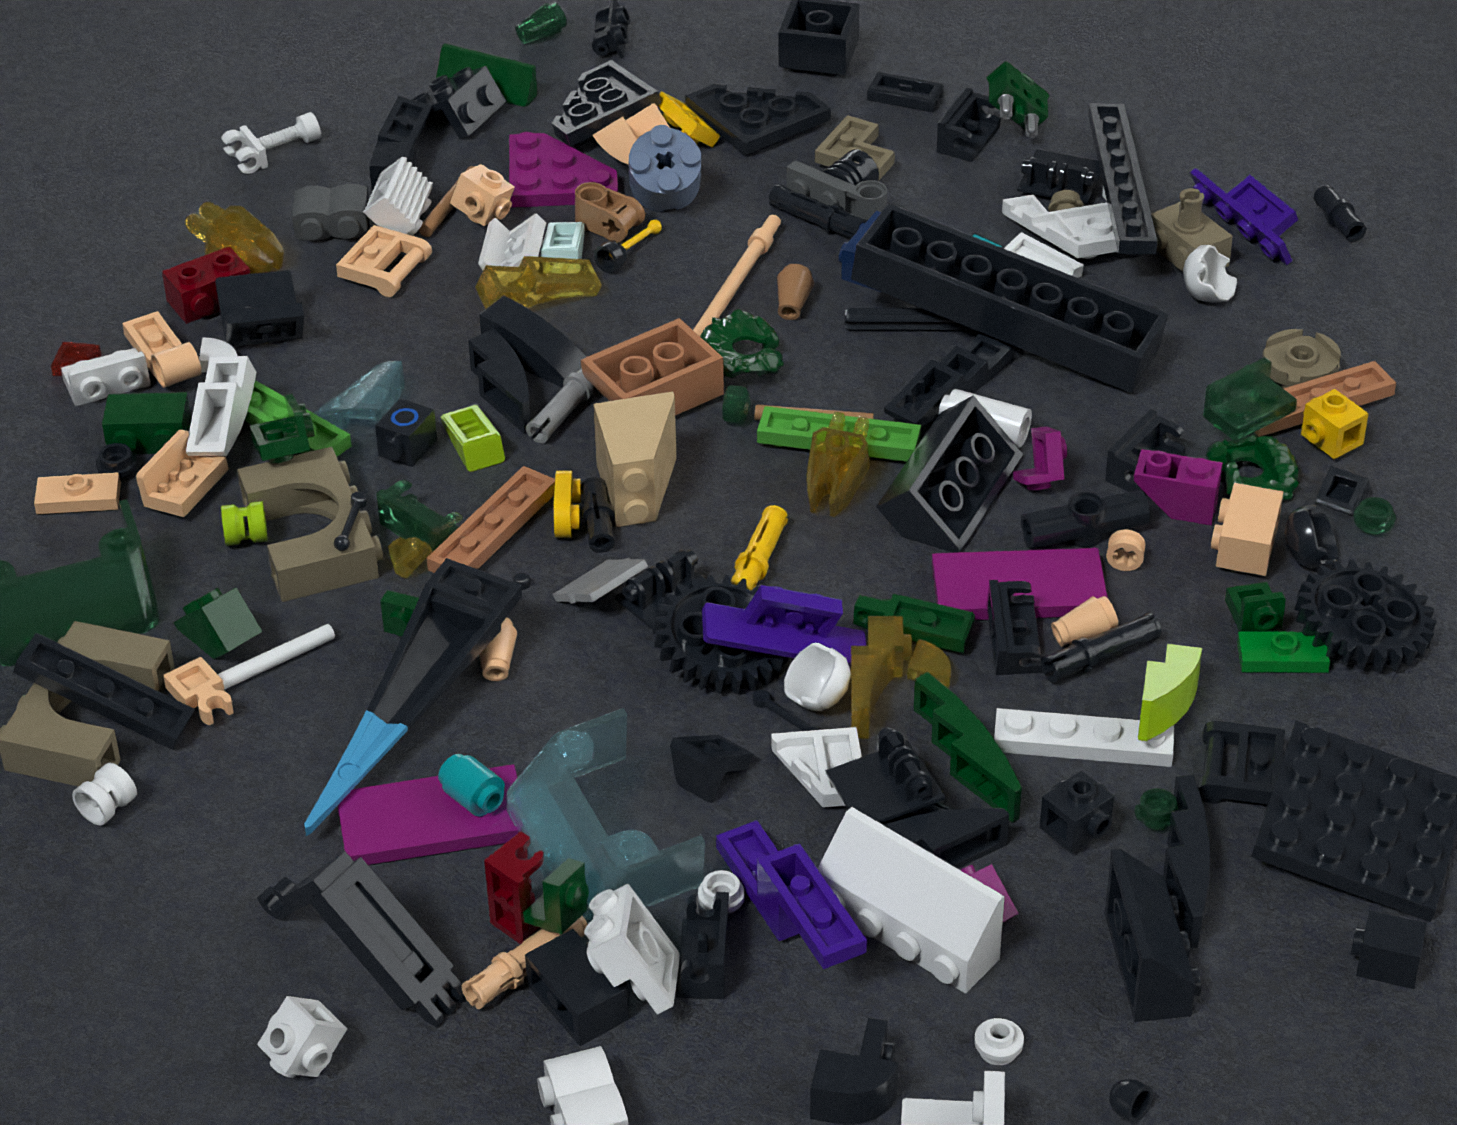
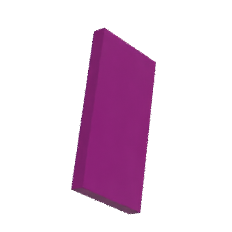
(1057, 578)
(418, 820)

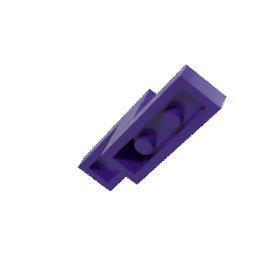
(791, 894)

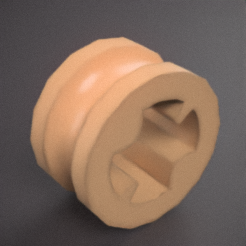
(1129, 541)

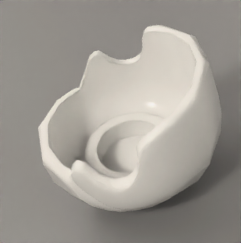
(1207, 277)
(817, 677)

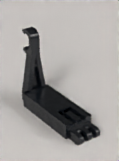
(376, 932)

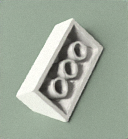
(914, 901)

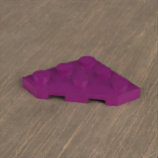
(550, 171)

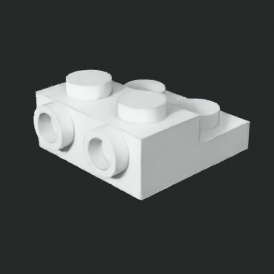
(632, 946)

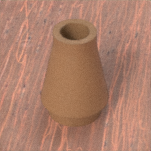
(793, 290)

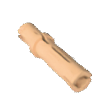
(509, 968)

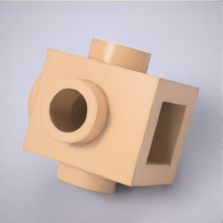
(482, 195)

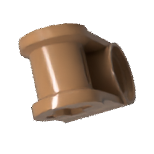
(604, 211)

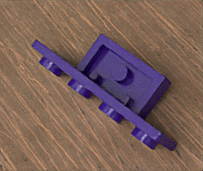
(1254, 210)
(780, 624)

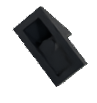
(703, 762)

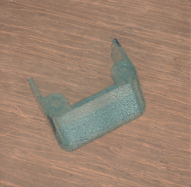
(562, 824)

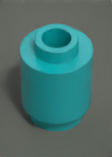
(471, 784)

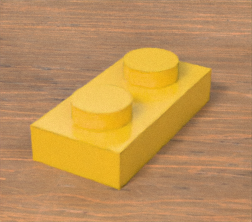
(683, 117)

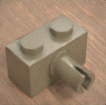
(1185, 227)

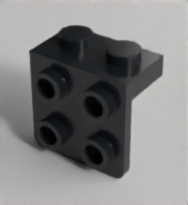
(465, 98)

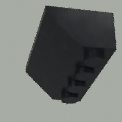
(951, 478)

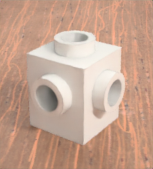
(301, 1037)

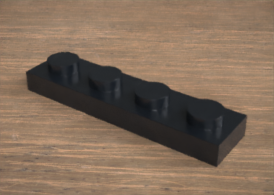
(104, 690)

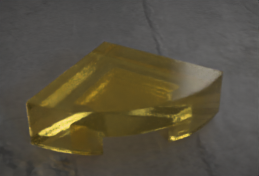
(408, 554)
(931, 659)

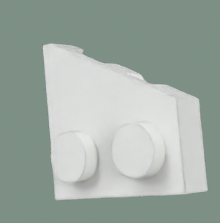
(813, 752)

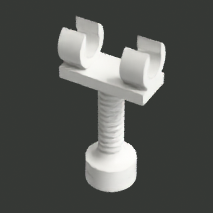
(251, 147)

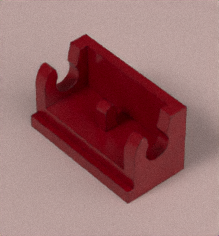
(510, 886)

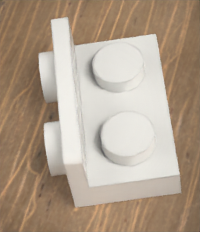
(106, 375)

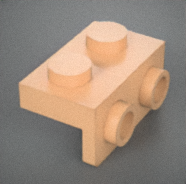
(177, 481)

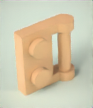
(375, 252)

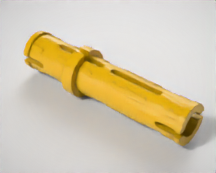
(753, 562)

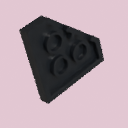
(600, 100)
(758, 116)

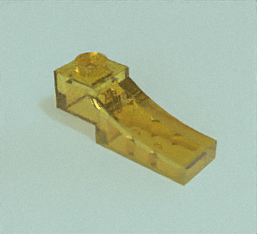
(538, 281)
(876, 666)

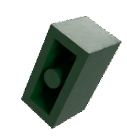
(145, 419)

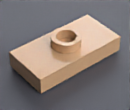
(77, 493)

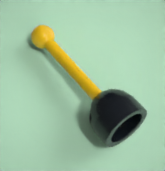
(611, 249)

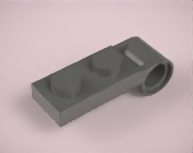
(857, 200)

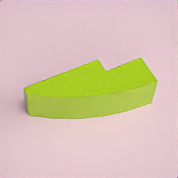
(1169, 690)

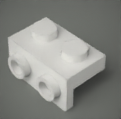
(509, 247)

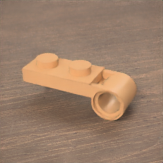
(164, 353)

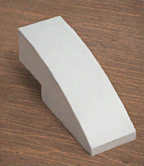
(221, 406)

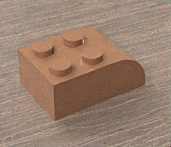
(657, 363)

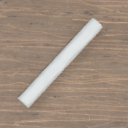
(277, 656)

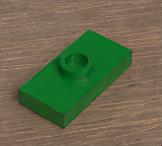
(1281, 652)

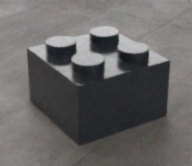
(818, 36)

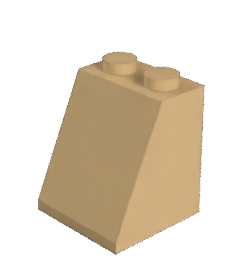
(636, 454)

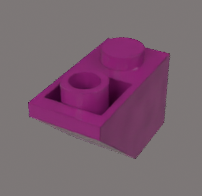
(1180, 484)

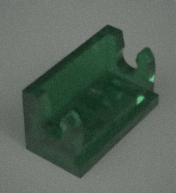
(411, 518)

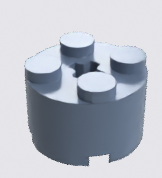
(664, 169)

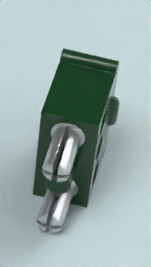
(1018, 98)

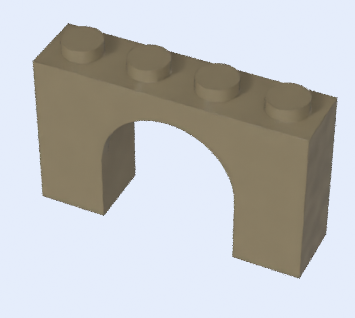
(319, 486)
(69, 751)

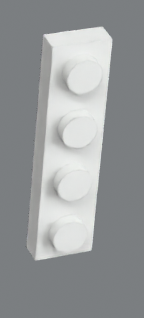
(1080, 738)

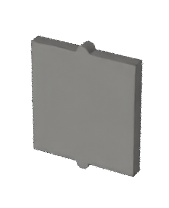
(600, 580)

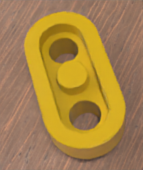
(565, 495)

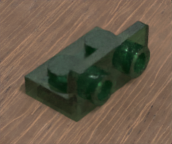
(1247, 401)

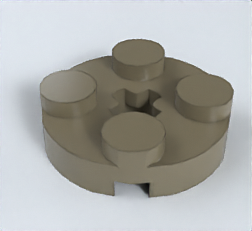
(1301, 357)

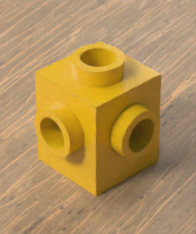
(1334, 423)

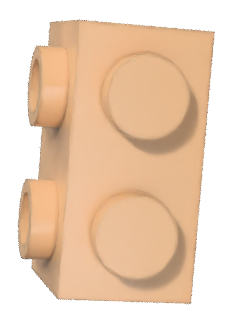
(1247, 529)

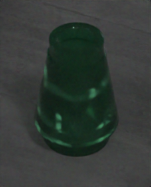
(542, 23)

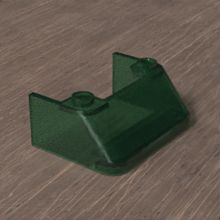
(99, 591)

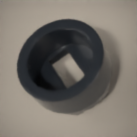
(1130, 1099)

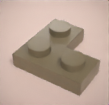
(854, 134)

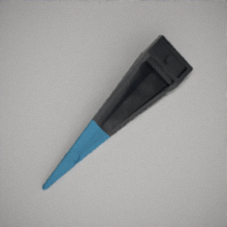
(447, 630)

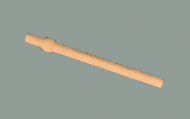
(757, 245)

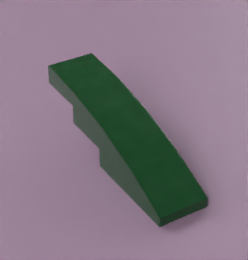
(972, 750)

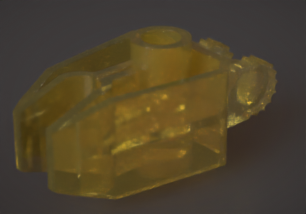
(241, 232)
(837, 463)

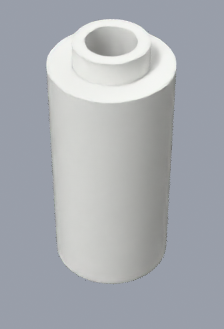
(1011, 418)

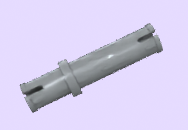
(575, 390)

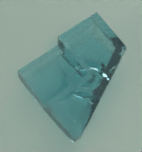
(366, 397)

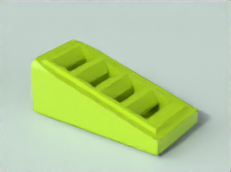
(474, 438)

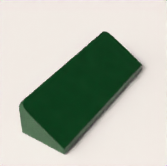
(514, 78)

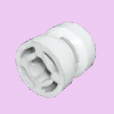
(104, 794)

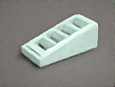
(564, 240)

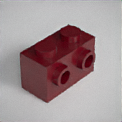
(192, 287)

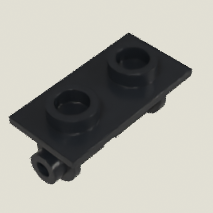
(611, 30)

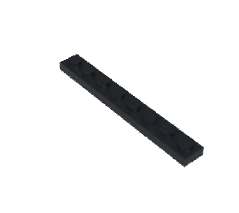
(1122, 180)

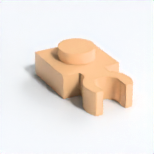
(199, 686)

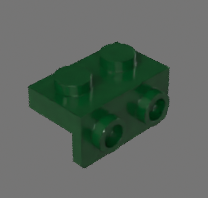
(286, 436)

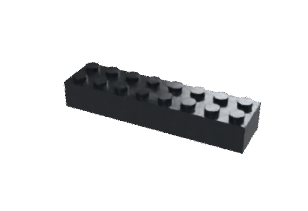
(1009, 297)

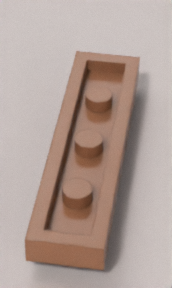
(1359, 384)
(495, 520)

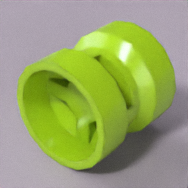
(234, 523)

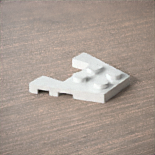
(1077, 230)

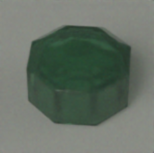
(736, 404)

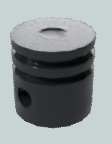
(853, 172)

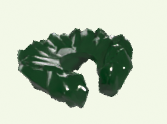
(739, 327)
(1273, 457)

